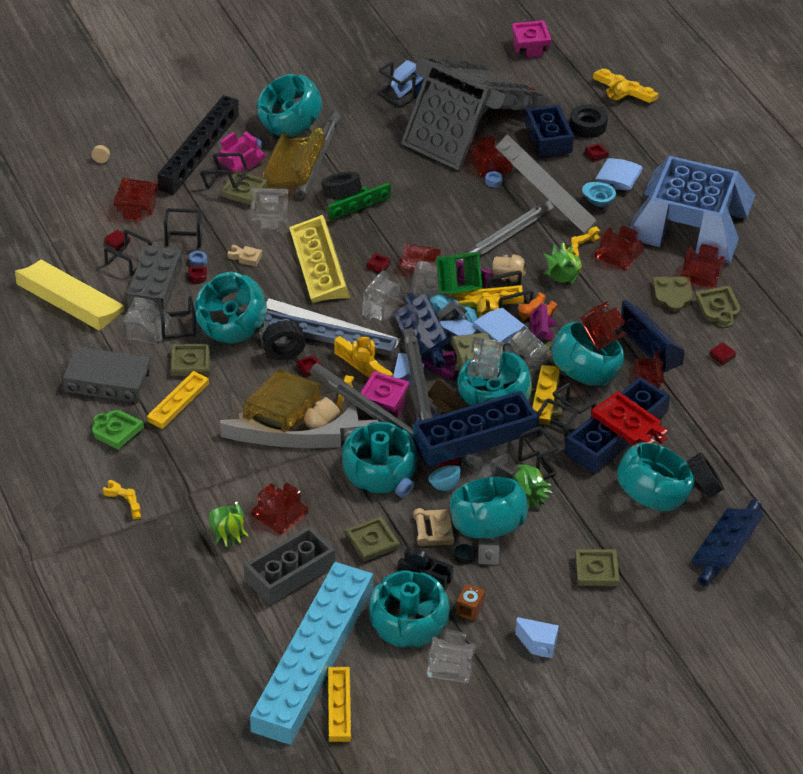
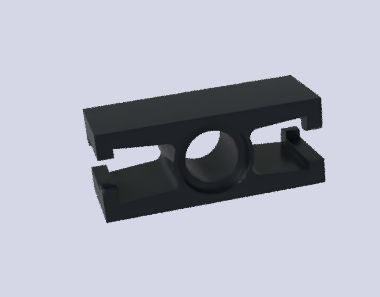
(439, 570)

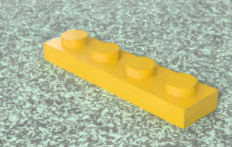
(546, 385)
(177, 400)
(339, 704)

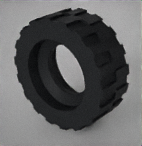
(588, 130)
(341, 185)
(283, 329)
(705, 474)

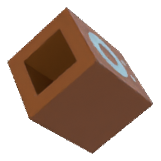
(470, 602)

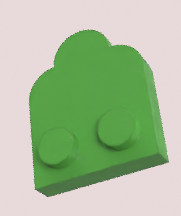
(116, 428)

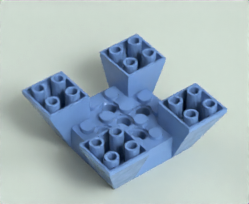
(696, 197)

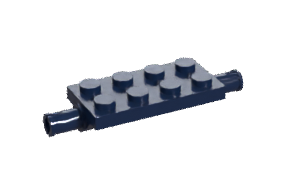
(429, 332)
(726, 540)

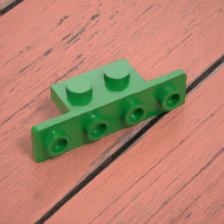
(358, 201)

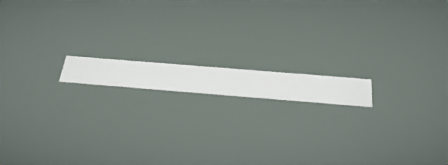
(302, 313)

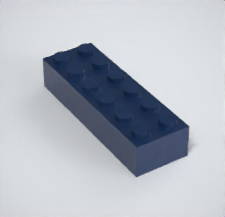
(474, 428)
(596, 444)

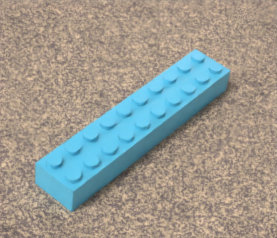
(310, 653)

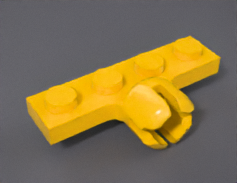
(620, 87)
(488, 299)
(359, 355)

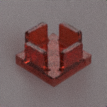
(488, 158)
(134, 197)
(620, 248)
(704, 267)
(602, 324)
(279, 507)

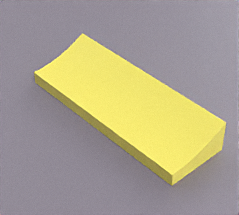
(319, 260)
(69, 294)

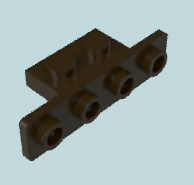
(445, 398)

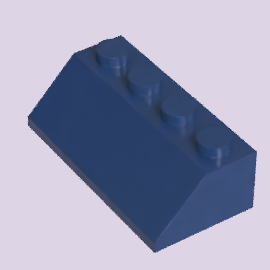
(650, 336)

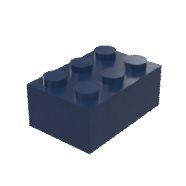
(549, 130)

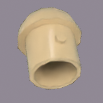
(507, 264)
(321, 414)

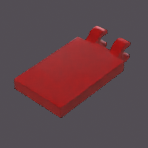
(629, 420)

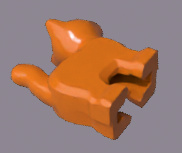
(525, 309)

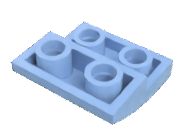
(619, 173)
(499, 325)

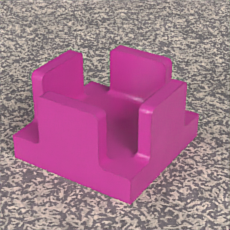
(531, 36)
(246, 145)
(386, 392)

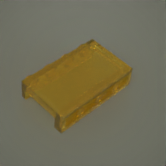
(294, 159)
(283, 398)

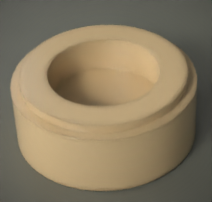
(100, 154)

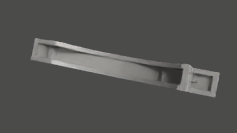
(546, 184)
(323, 437)

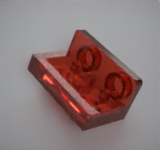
(414, 253)
(650, 370)

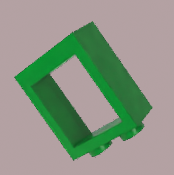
(447, 273)

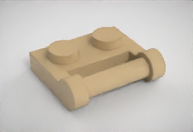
(440, 527)

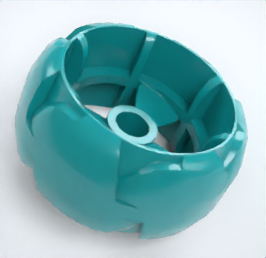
(296, 115)
(240, 323)
(579, 358)
(511, 369)
(379, 439)
(655, 476)
(488, 507)
(409, 589)

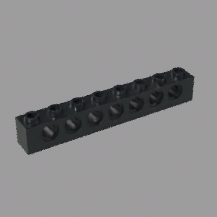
(198, 145)

